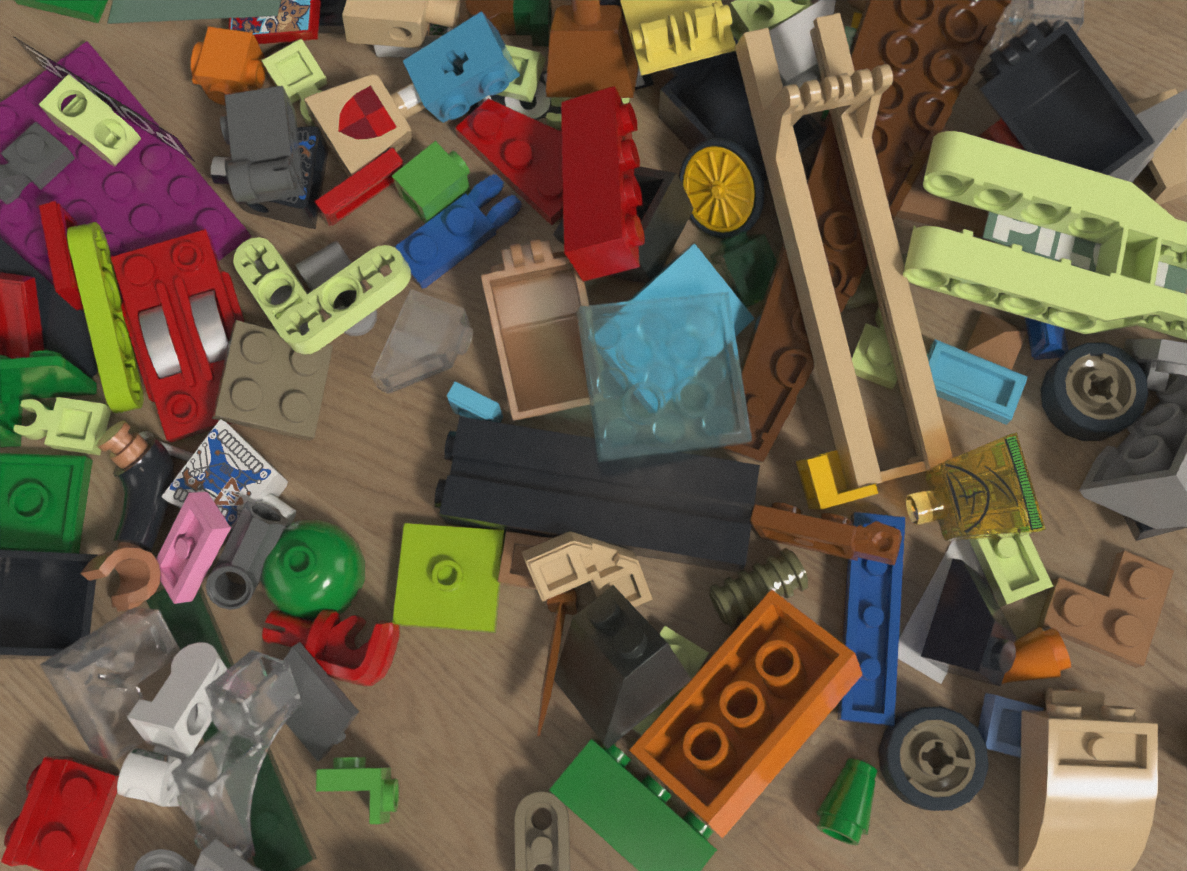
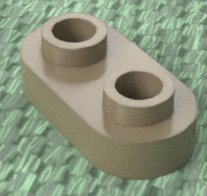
(538, 845)

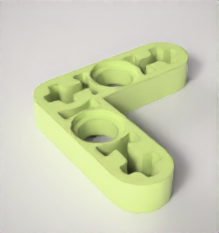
(305, 307)

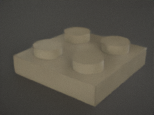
(270, 383)

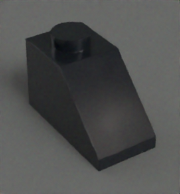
(969, 629)

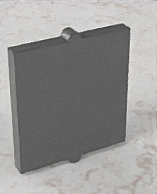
(324, 707)

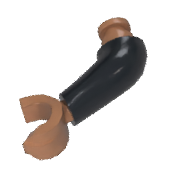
(144, 475)

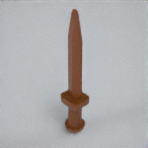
(561, 604)

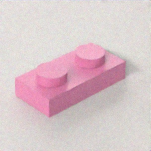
(191, 546)

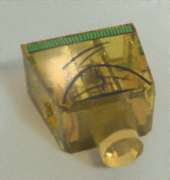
(980, 494)

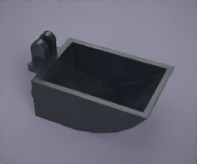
(1061, 100)
(712, 102)
(43, 603)

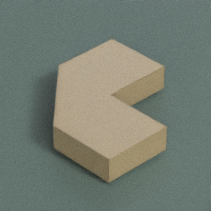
(577, 559)

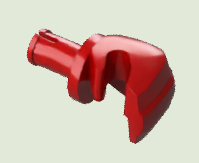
(334, 647)

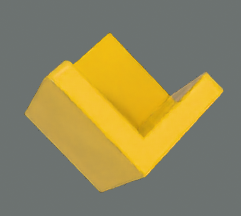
(825, 482)

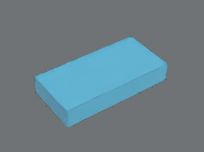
(975, 382)

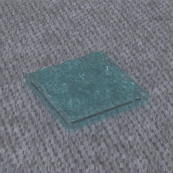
(663, 376)

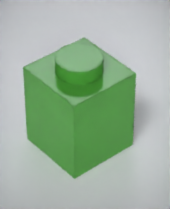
(432, 181)

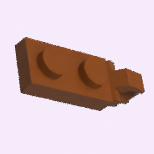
(828, 534)

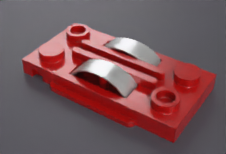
(179, 327)

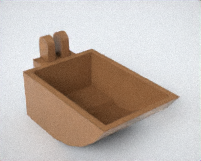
(537, 329)

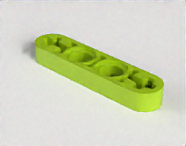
(105, 317)

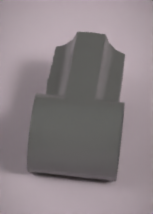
(244, 553)

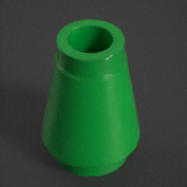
(848, 804)

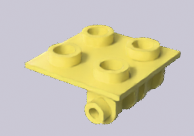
(677, 31)

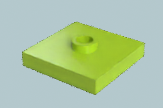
(449, 578)

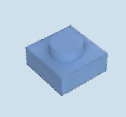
(1002, 723)

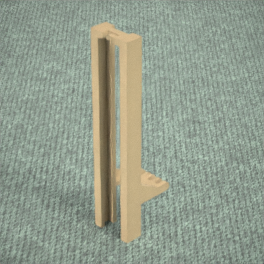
(853, 106)

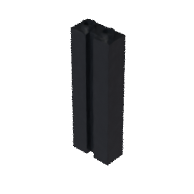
(552, 484)

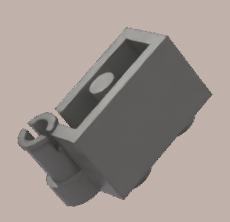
(262, 146)

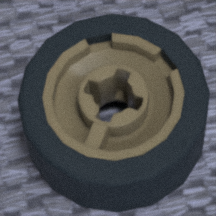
(1096, 417)
(961, 766)

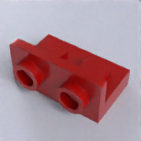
(61, 815)

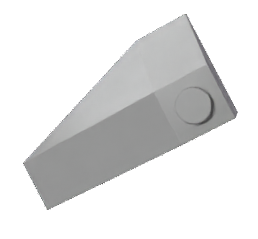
(1149, 468)

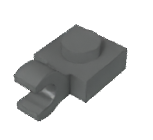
(31, 158)

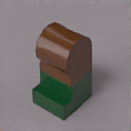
(517, 17)

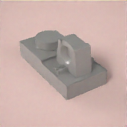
(1158, 360)

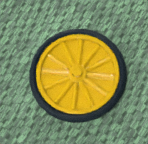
(722, 187)

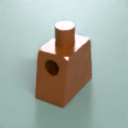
(590, 51)

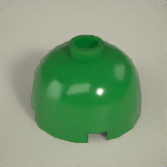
(313, 569)

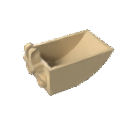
(1085, 784)

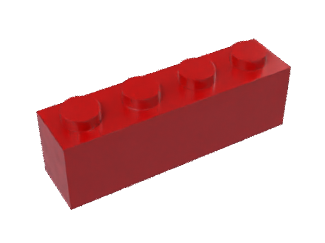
(600, 184)

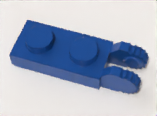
(456, 231)

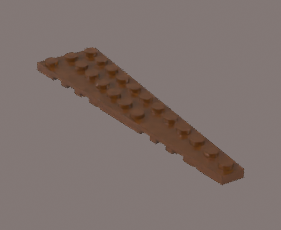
(931, 60)

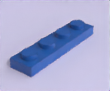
(873, 630)

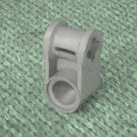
(324, 265)

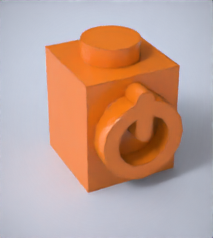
(227, 63)

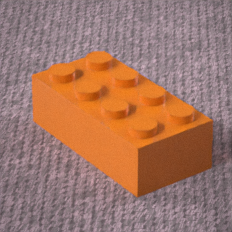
(747, 711)

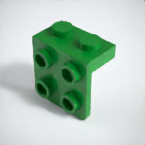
(36, 377)

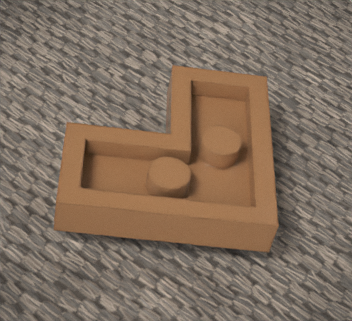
(1119, 620)

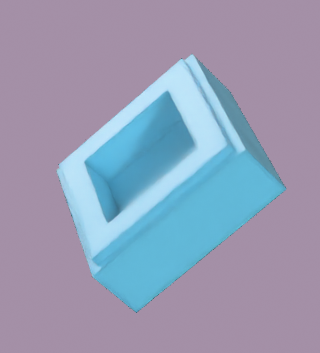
(472, 404)

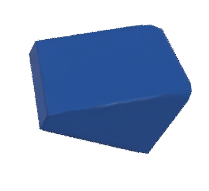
(1046, 340)

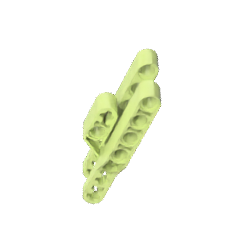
(1062, 198)

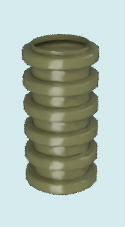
(743, 594)

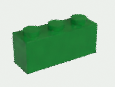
(632, 813)

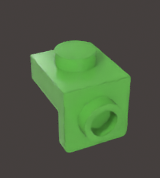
(351, 775)

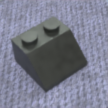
(662, 216)
(616, 667)

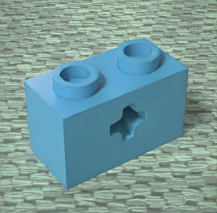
(461, 68)

